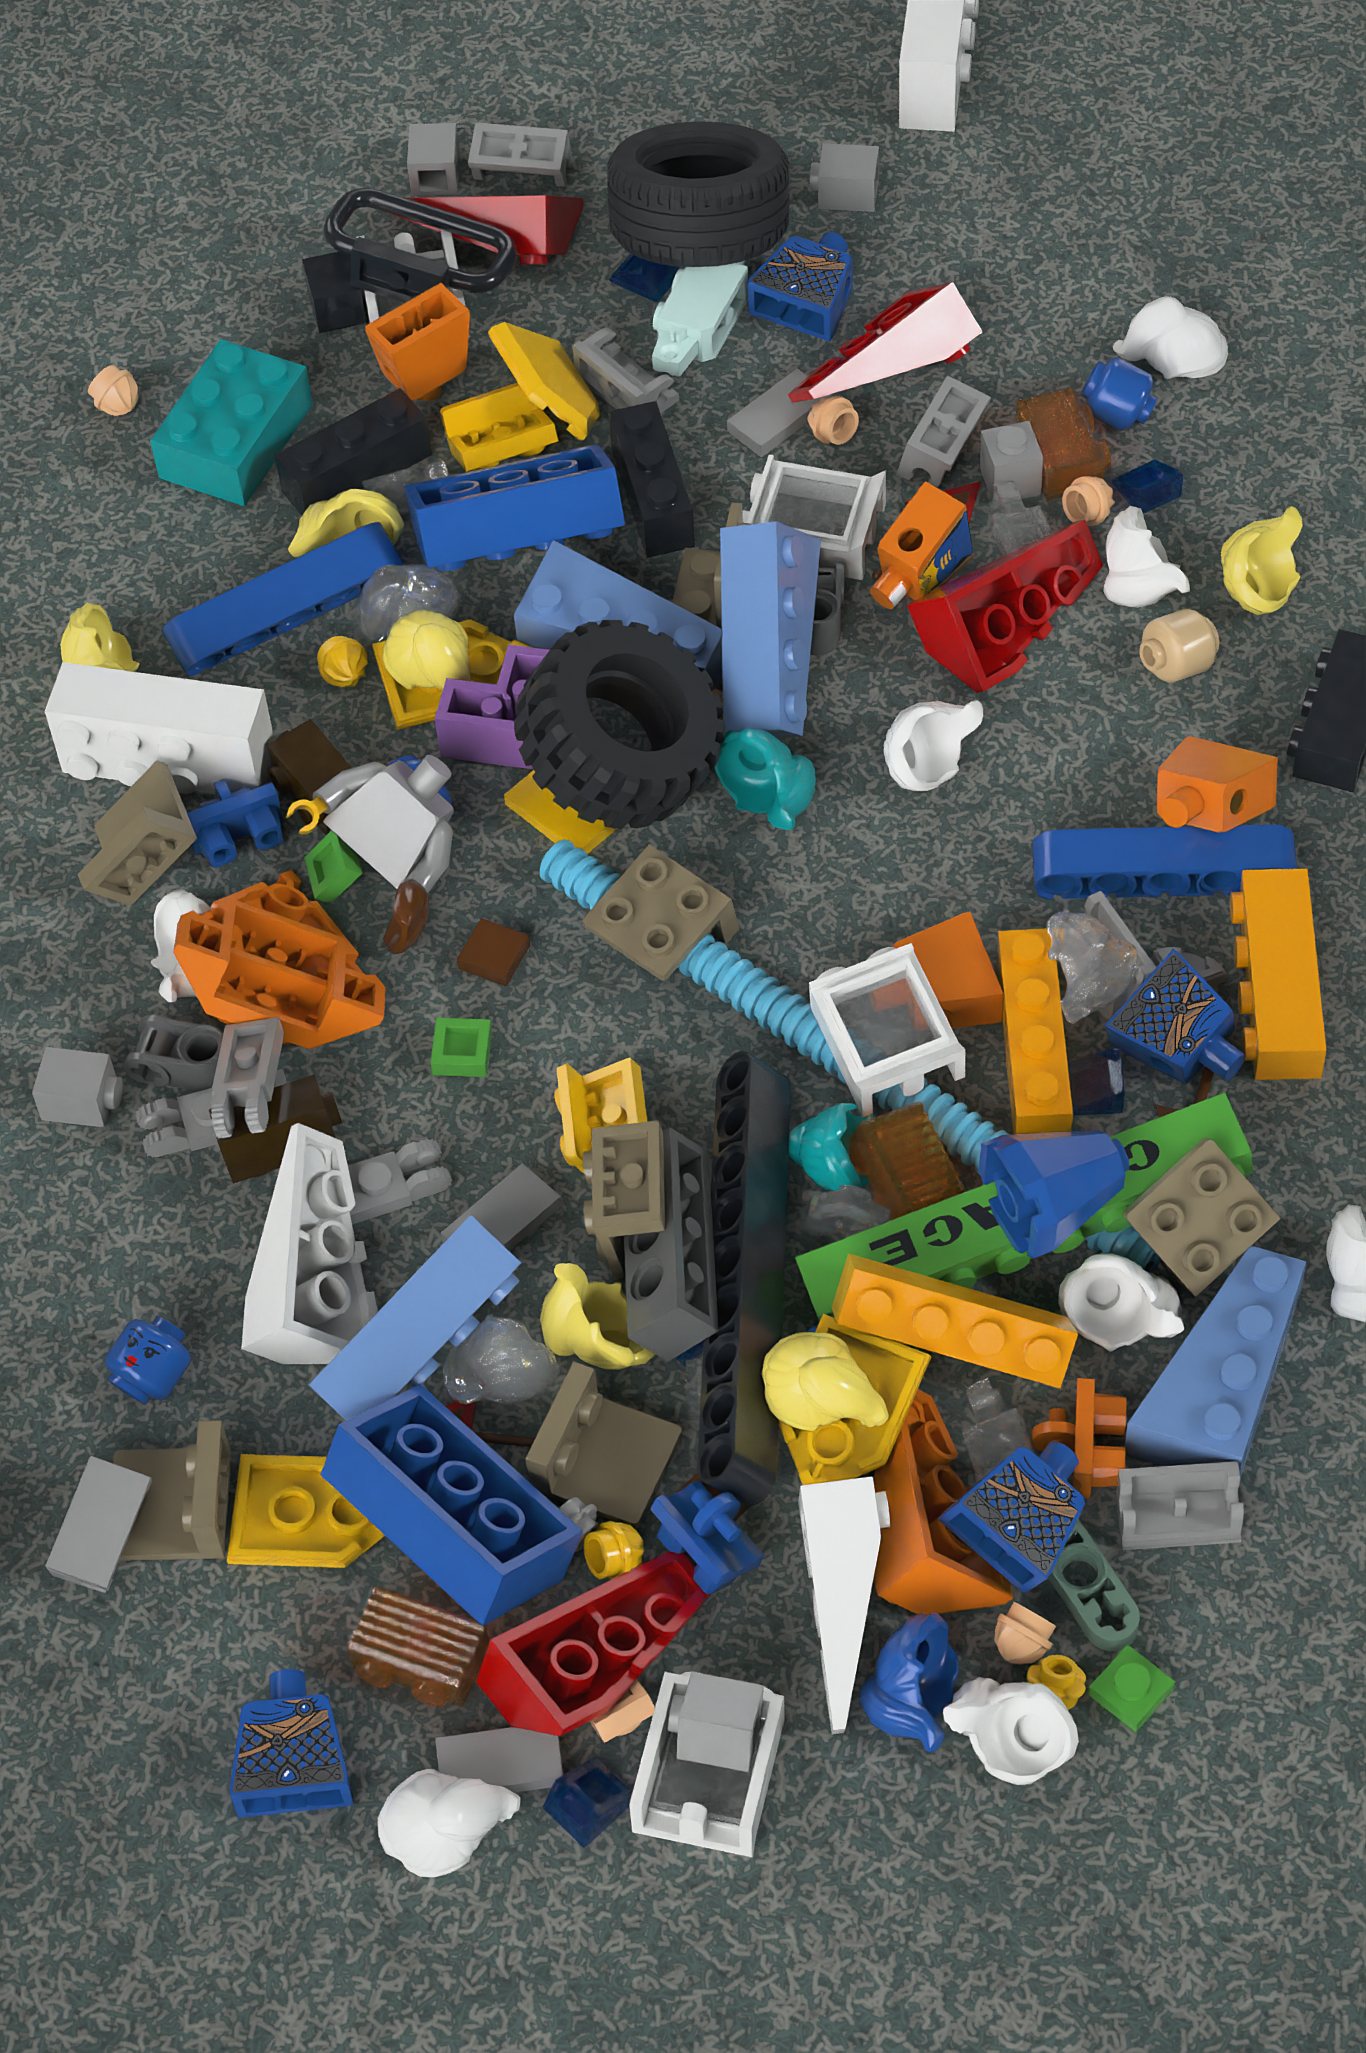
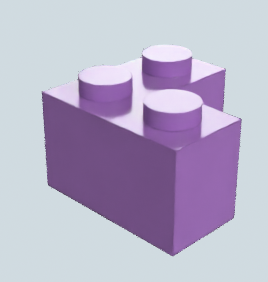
(478, 718)

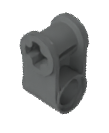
(827, 610)
(174, 1053)

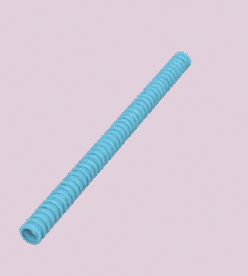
(792, 1019)

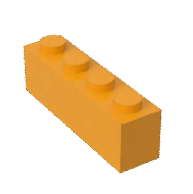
(1280, 974)
(1033, 1033)
(954, 1321)

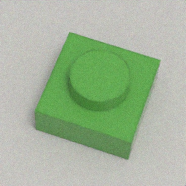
(332, 867)
(461, 1047)
(1131, 1688)

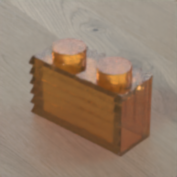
(1065, 439)
(904, 1161)
(418, 1648)

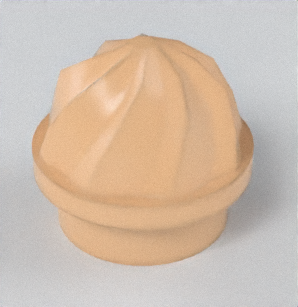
(114, 391)
(833, 420)
(1088, 500)
(1022, 1635)

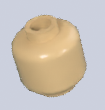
(1179, 645)

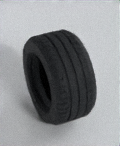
(698, 194)

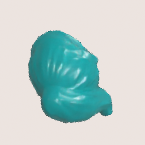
(765, 776)
(823, 1147)

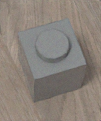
(433, 159)
(846, 177)
(1011, 455)
(76, 1087)
(717, 1721)

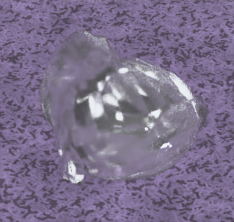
(398, 592)
(1093, 962)
(499, 1364)

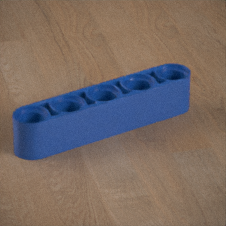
(279, 599)
(1155, 860)

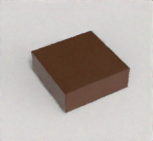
(493, 952)

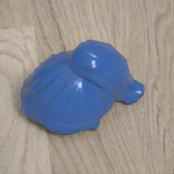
(913, 1681)

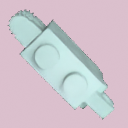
(698, 315)

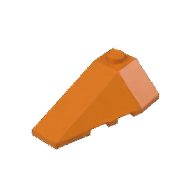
(918, 1557)

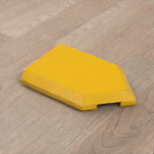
(547, 376)
(420, 704)
(846, 1446)
(294, 1516)

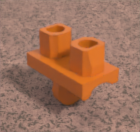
(1093, 1415)

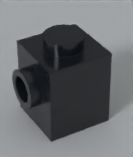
(330, 293)

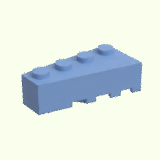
(578, 591)
(767, 625)
(418, 1321)
(1222, 1373)

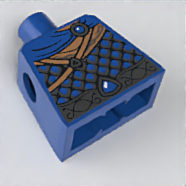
(804, 285)
(1177, 1024)
(1020, 1513)
(288, 1752)

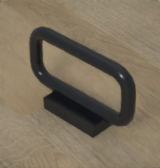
(405, 274)

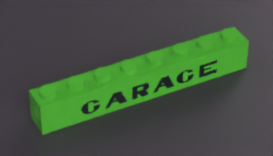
(964, 1241)

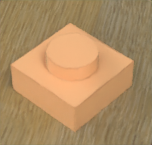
(625, 1714)

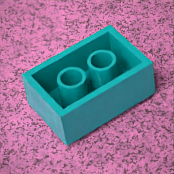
(232, 422)

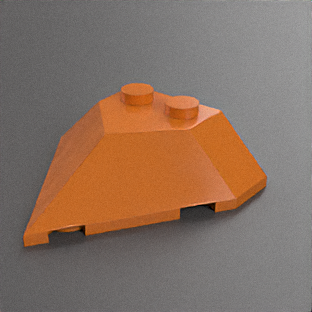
(280, 958)

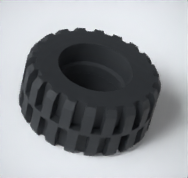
(651, 683)

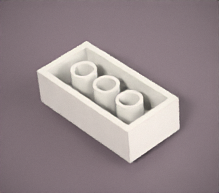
(935, 61)
(126, 720)

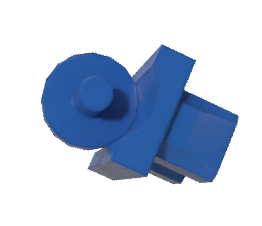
(234, 817)
(708, 1533)

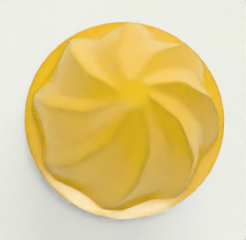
(342, 661)
(613, 1550)

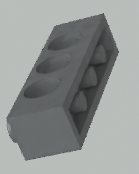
(673, 1270)

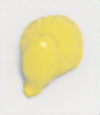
(341, 515)
(1260, 564)
(93, 642)
(426, 650)
(589, 1321)
(817, 1382)

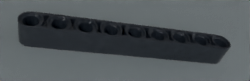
(749, 1252)

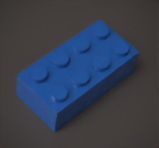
(515, 507)
(451, 1503)

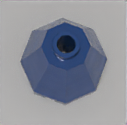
(1050, 1183)

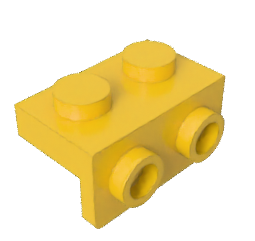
(496, 428)
(597, 1100)

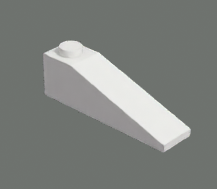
(307, 1272)
(841, 1554)

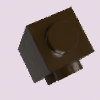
(302, 764)
(291, 1103)

